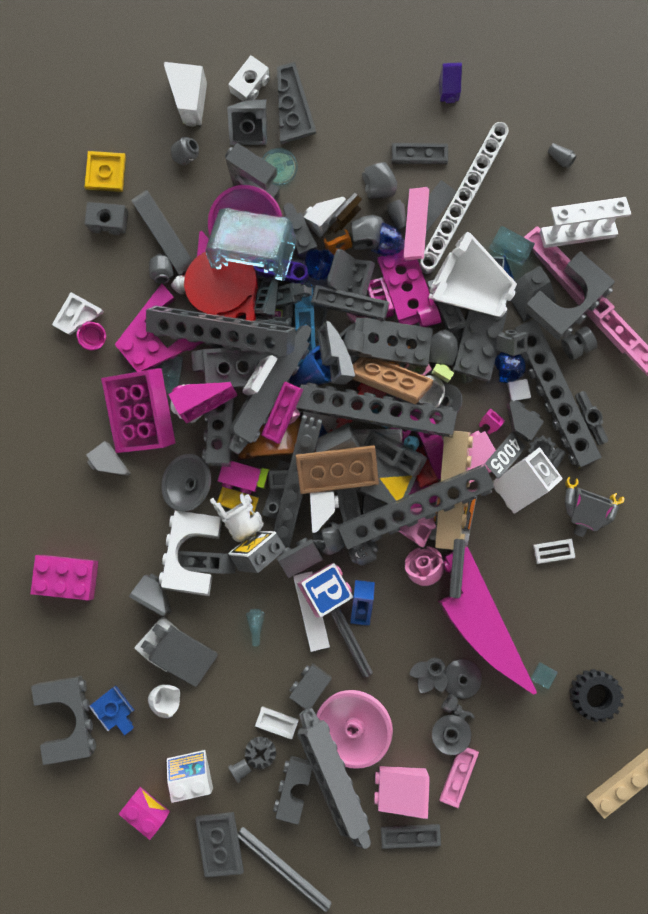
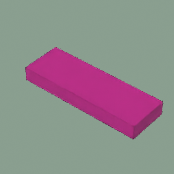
(282, 412)

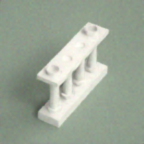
(584, 222)

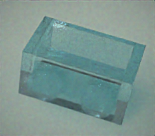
(512, 245)

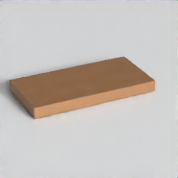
(392, 379)
(337, 469)

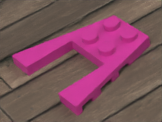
(143, 348)

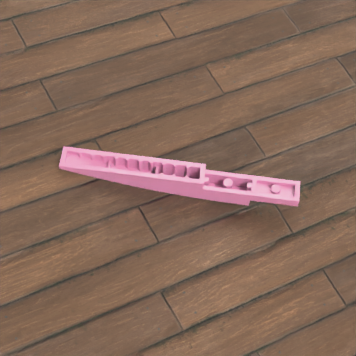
(604, 315)

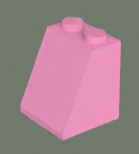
(402, 791)

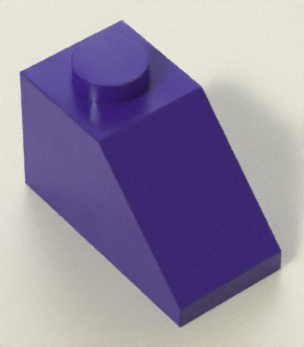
(450, 82)

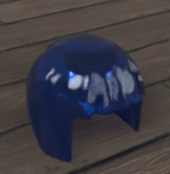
(319, 263)
(509, 367)

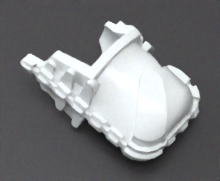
(238, 519)

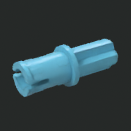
(412, 442)

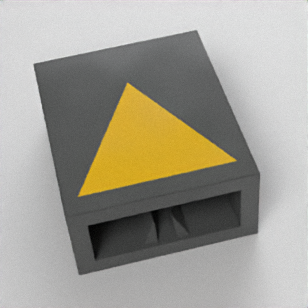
(392, 486)

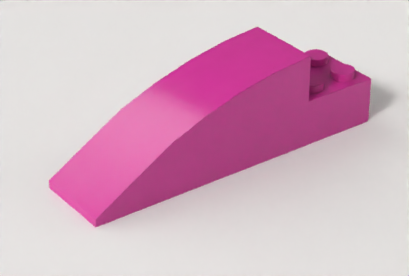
(481, 624)

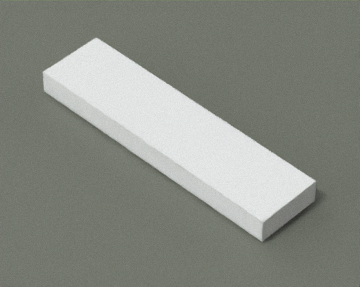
(314, 625)

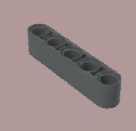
(162, 232)

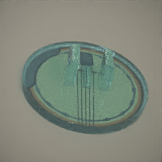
(285, 164)

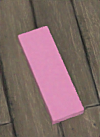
(458, 777)

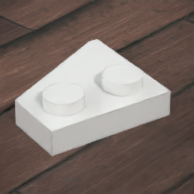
(75, 313)

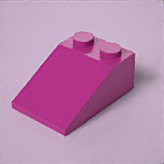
(197, 399)

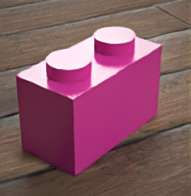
(240, 476)

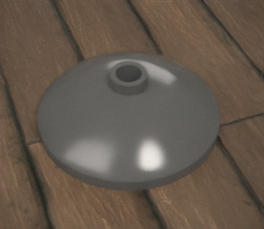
(179, 482)

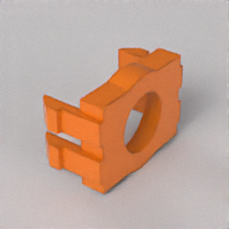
(332, 244)

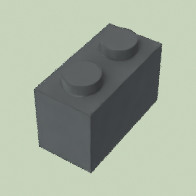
(310, 686)

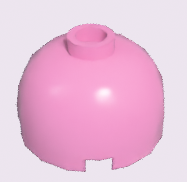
(424, 566)

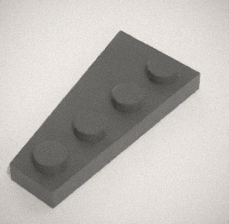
(294, 111)

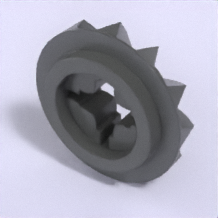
(260, 743)

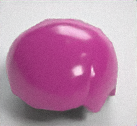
(91, 336)

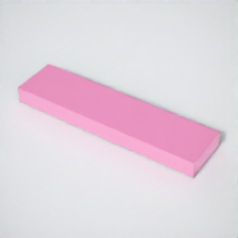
(416, 223)

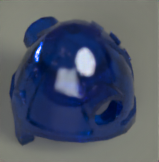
(390, 241)

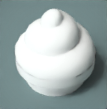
(178, 284)

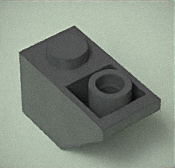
(523, 422)

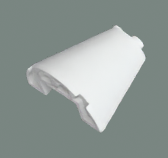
(473, 280)

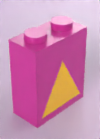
(144, 813)

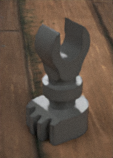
(450, 704)

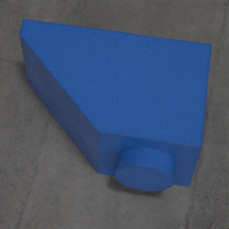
(362, 602)

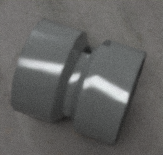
(580, 342)

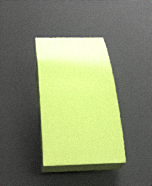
(443, 372)

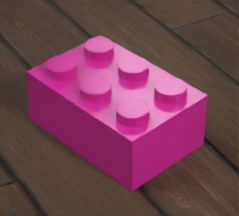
(64, 577)

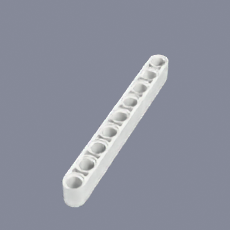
(468, 190)

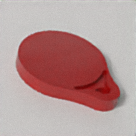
(222, 291)

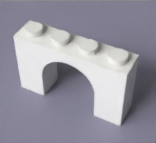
(185, 526)

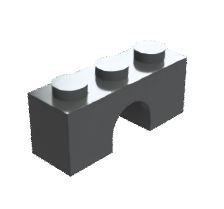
(290, 807)

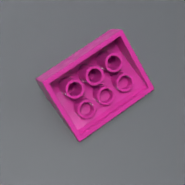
(138, 411)

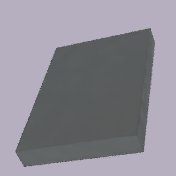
(219, 844)

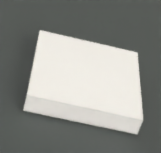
(259, 375)

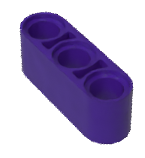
(290, 277)

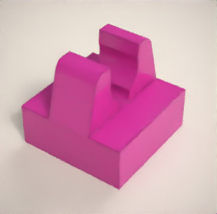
(493, 420)

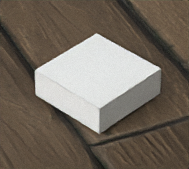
(519, 390)

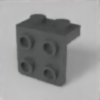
(350, 274)

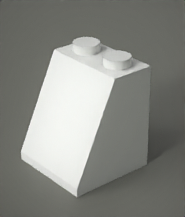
(189, 91)
(527, 480)

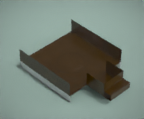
(345, 213)

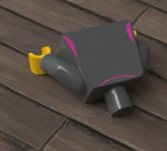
(589, 509)

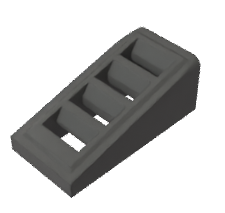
(266, 297)

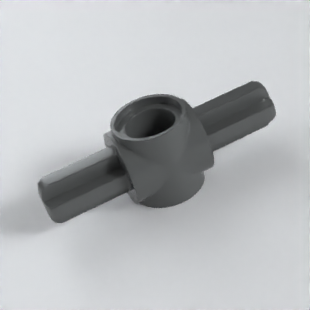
(596, 427)

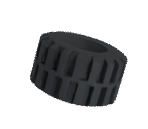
(612, 697)

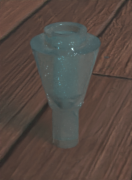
(255, 621)

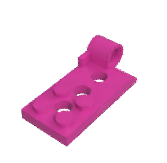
(427, 311)

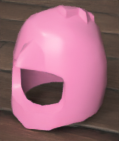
(419, 532)

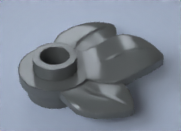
(429, 678)

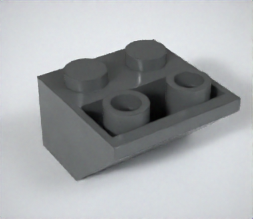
(299, 558)

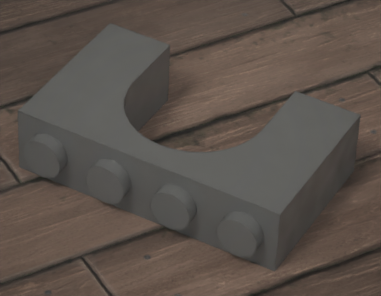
(251, 170)
(560, 320)
(72, 693)

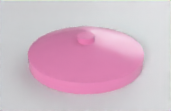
(357, 727)

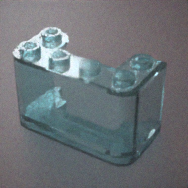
(252, 241)

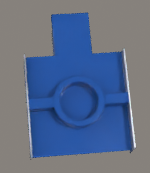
(113, 710)

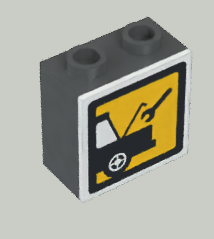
(257, 551)

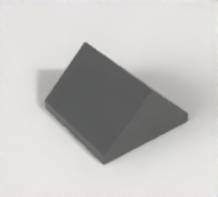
(337, 439)

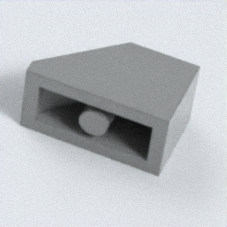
(106, 460)

